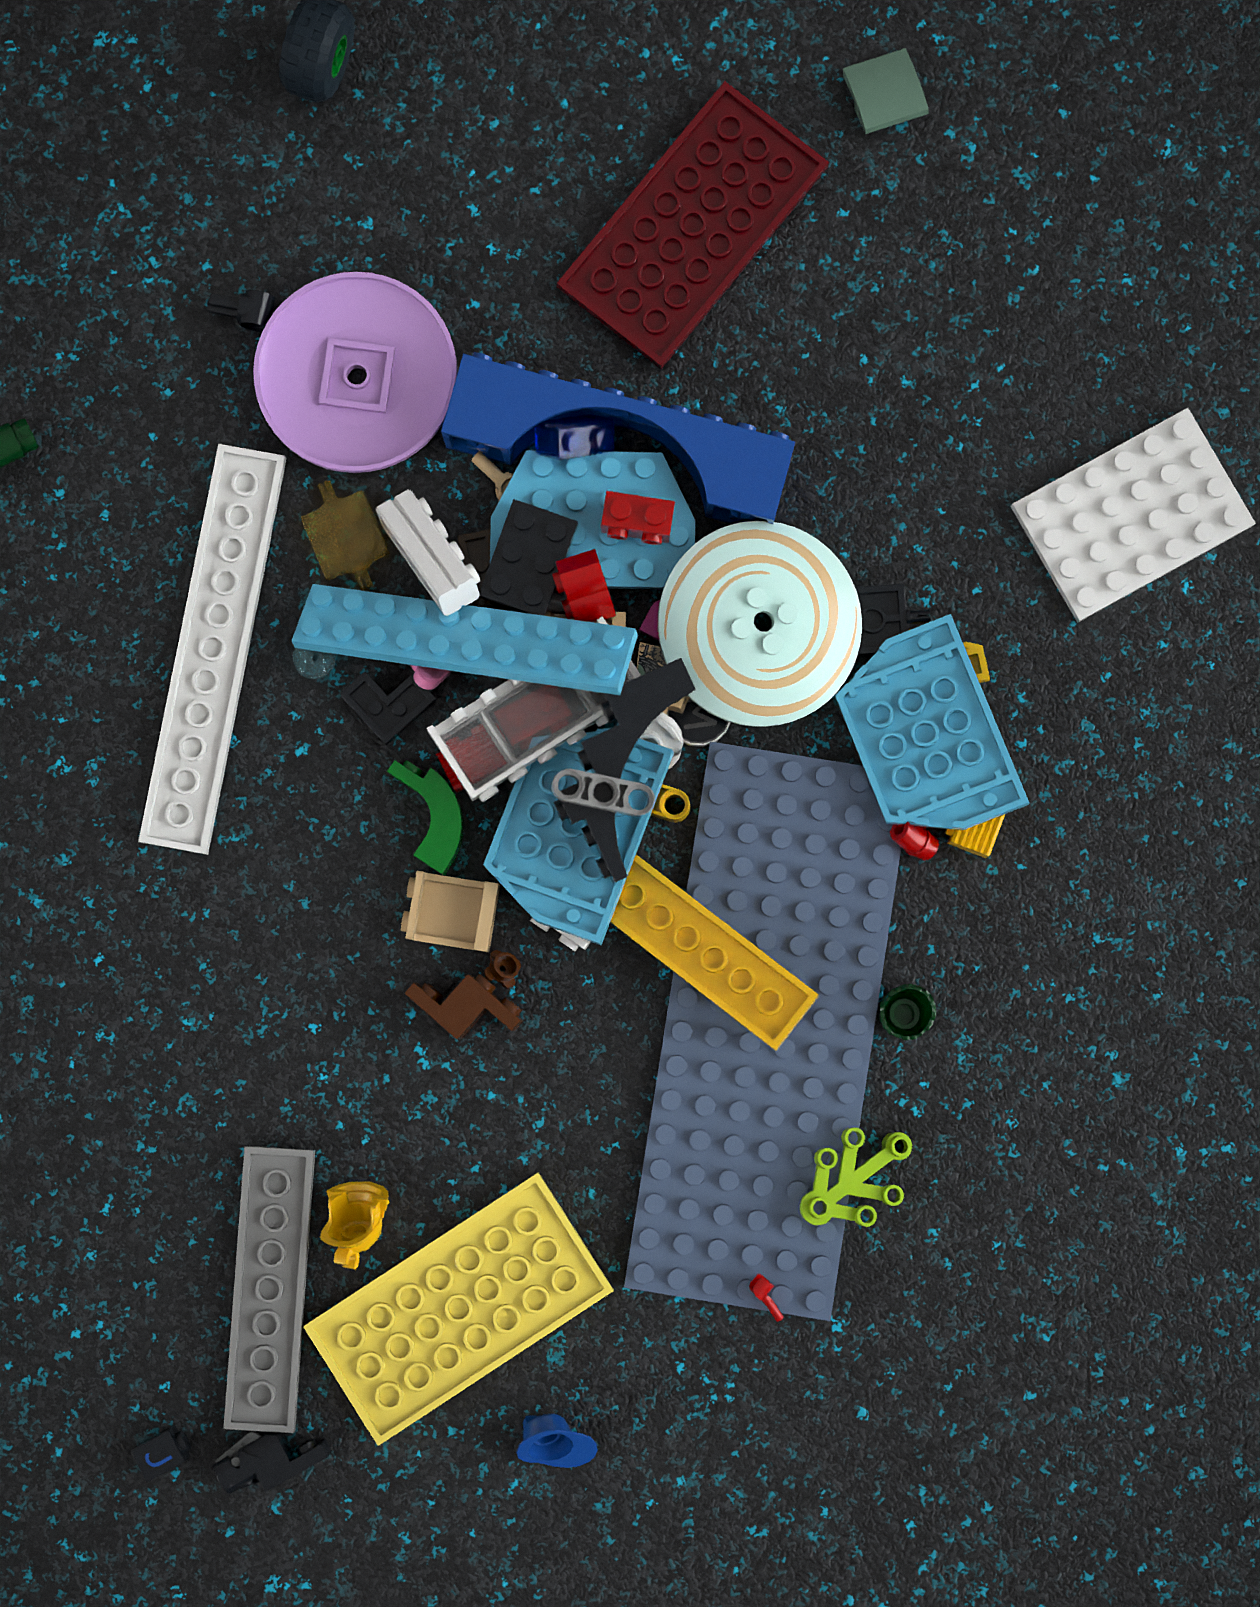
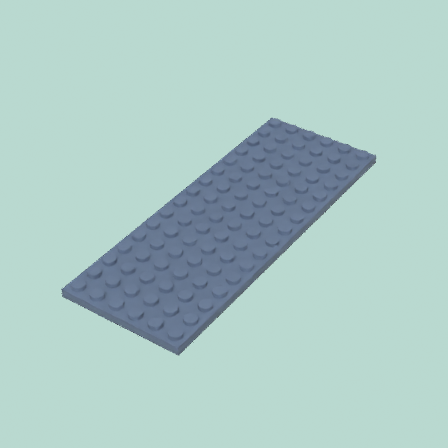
(809, 877)

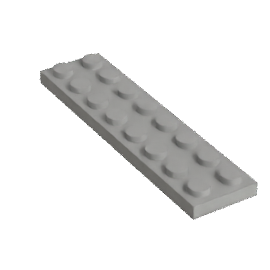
(269, 1289)

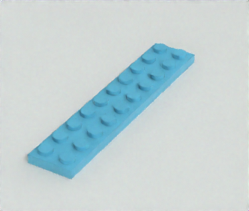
(466, 641)

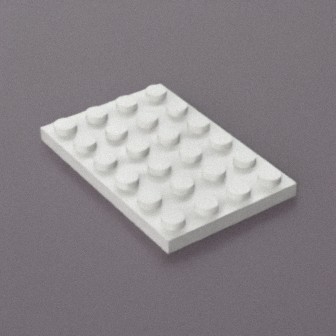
(1132, 515)

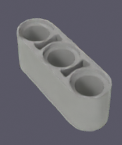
(620, 792)

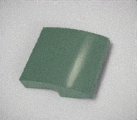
(885, 91)

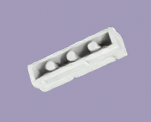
(428, 552)

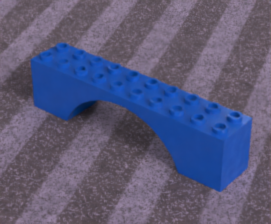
(732, 465)

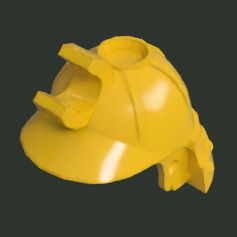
(354, 1219)

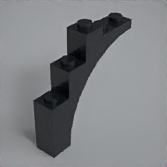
(608, 752)

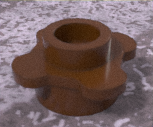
(508, 962)

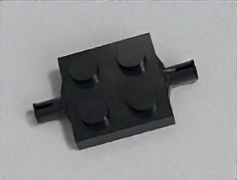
(885, 615)

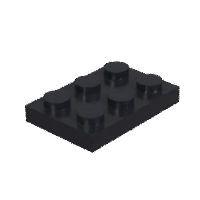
(526, 558)

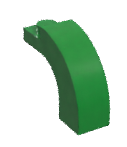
(446, 825)

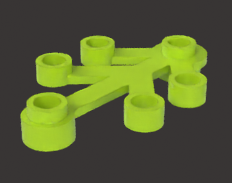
(851, 1180)

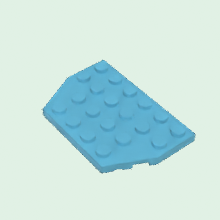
(578, 491)
(929, 733)
(549, 861)

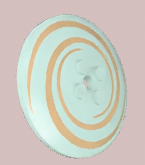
(710, 623)

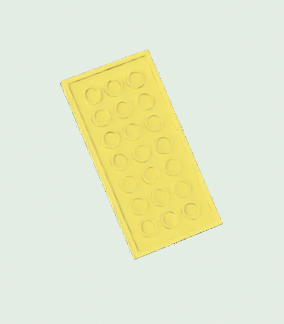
(458, 1308)

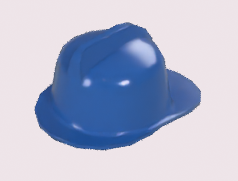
(553, 1443)

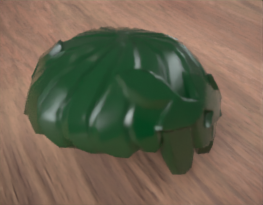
(907, 1011)

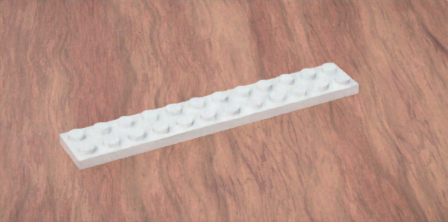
(212, 649)

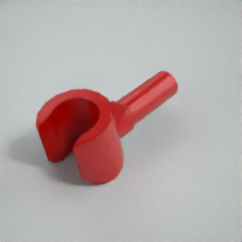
(761, 1287)

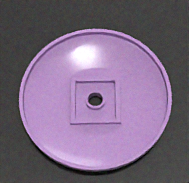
(345, 326)

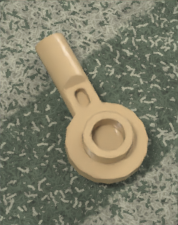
(493, 472)

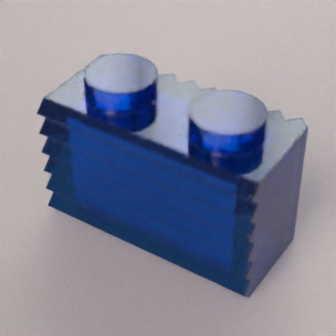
(574, 437)

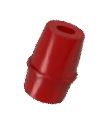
(915, 840)

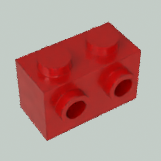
(637, 518)

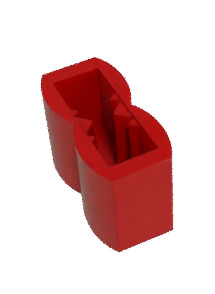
(584, 587)

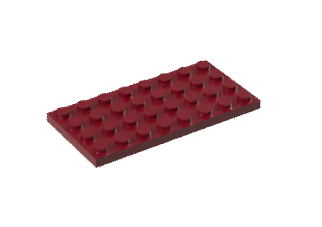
(692, 224)

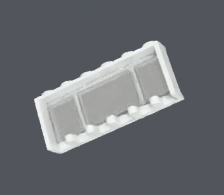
(513, 729)

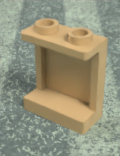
(451, 911)

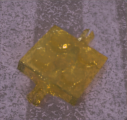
(345, 535)

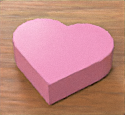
(429, 677)

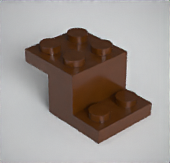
(465, 1005)

